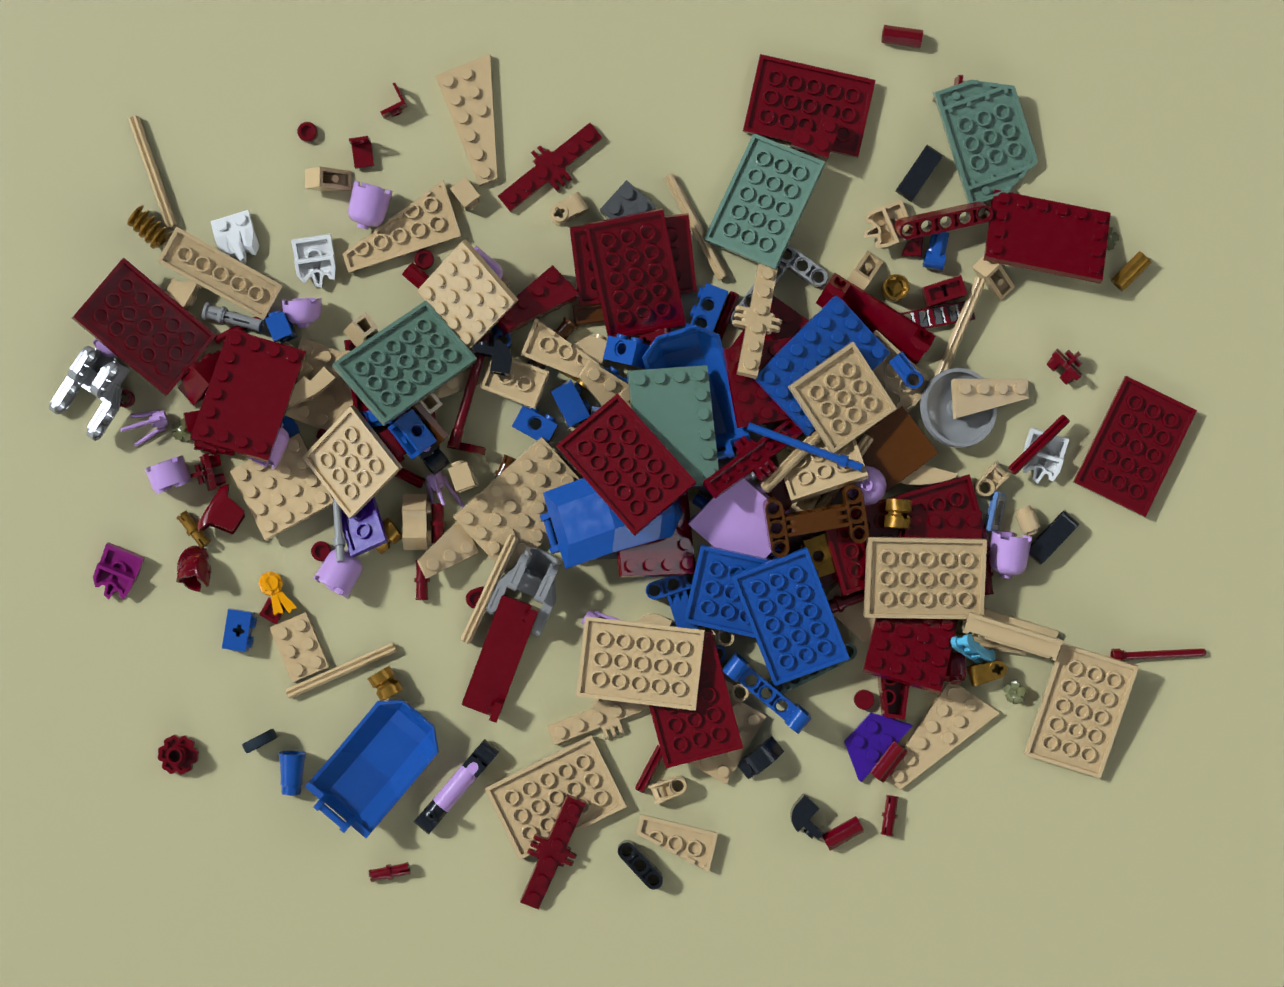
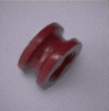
(131, 397)

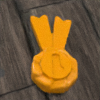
(271, 585)

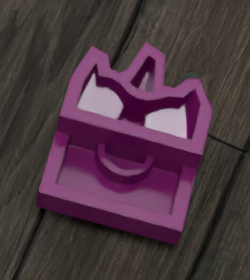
(117, 570)

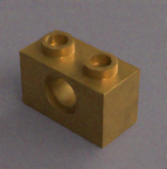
(818, 543)

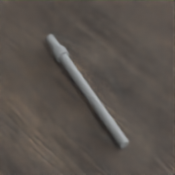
(339, 541)

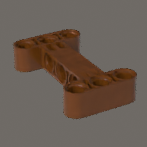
(816, 520)

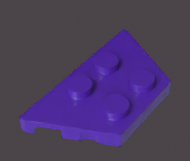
(872, 740)

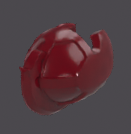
(193, 565)

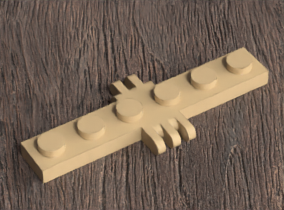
(756, 321)
(603, 714)

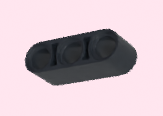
(919, 173)
(1052, 537)
(644, 873)

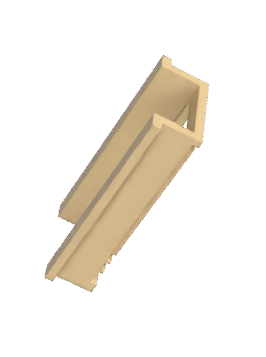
(1014, 632)

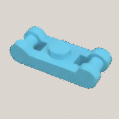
(972, 649)

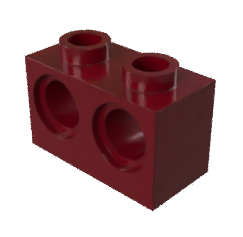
(943, 291)

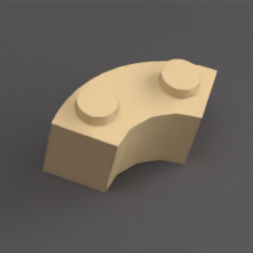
(415, 522)

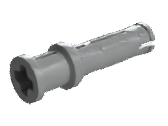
(224, 315)

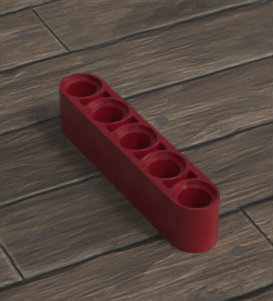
(952, 223)

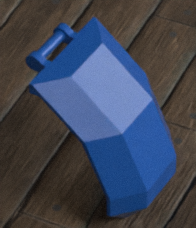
(697, 348)
(591, 529)
(374, 766)

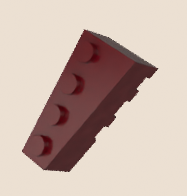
(541, 297)
(893, 698)

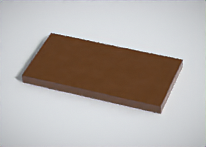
(896, 449)

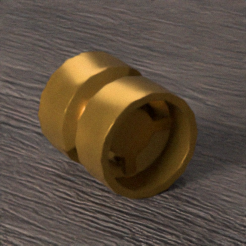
(895, 288)
(898, 513)
(392, 533)
(385, 683)

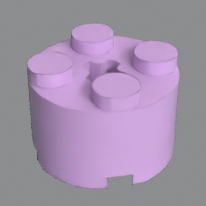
(168, 473)

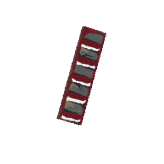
(937, 315)

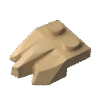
(883, 224)

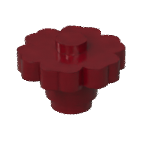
(178, 754)

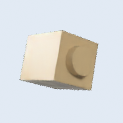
(466, 194)

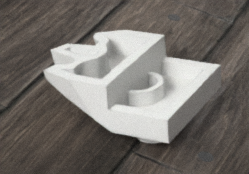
(236, 235)
(314, 258)
(1049, 459)

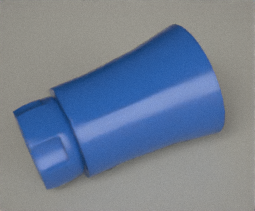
(291, 771)

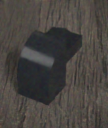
(500, 356)
(760, 757)
(801, 814)

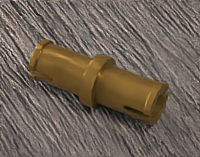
(191, 527)

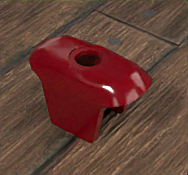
(222, 513)

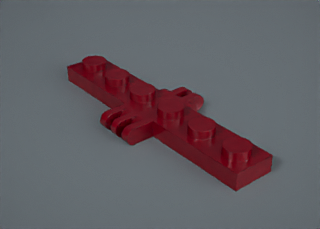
(550, 167)
(751, 458)
(552, 851)

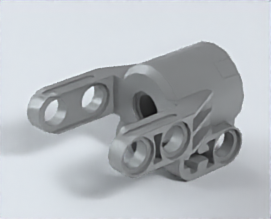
(100, 377)
(534, 576)

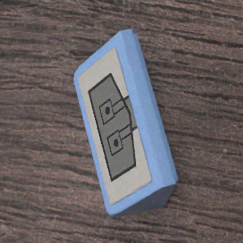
(995, 512)

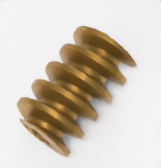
(147, 228)

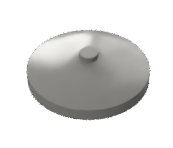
(938, 412)

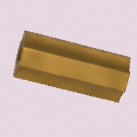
(1131, 271)

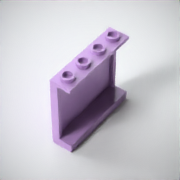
(737, 520)

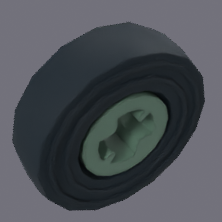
(259, 741)

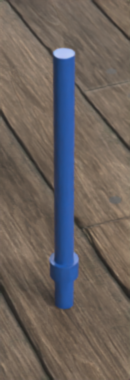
(842, 460)

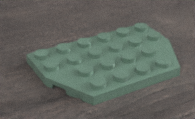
(986, 136)

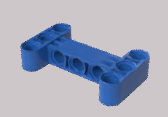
(678, 601)
(794, 715)

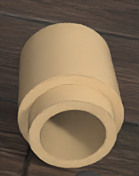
(1028, 520)

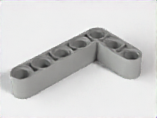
(791, 264)

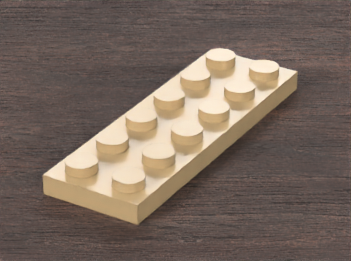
(219, 273)

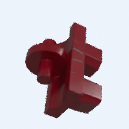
(1071, 372)
(208, 463)

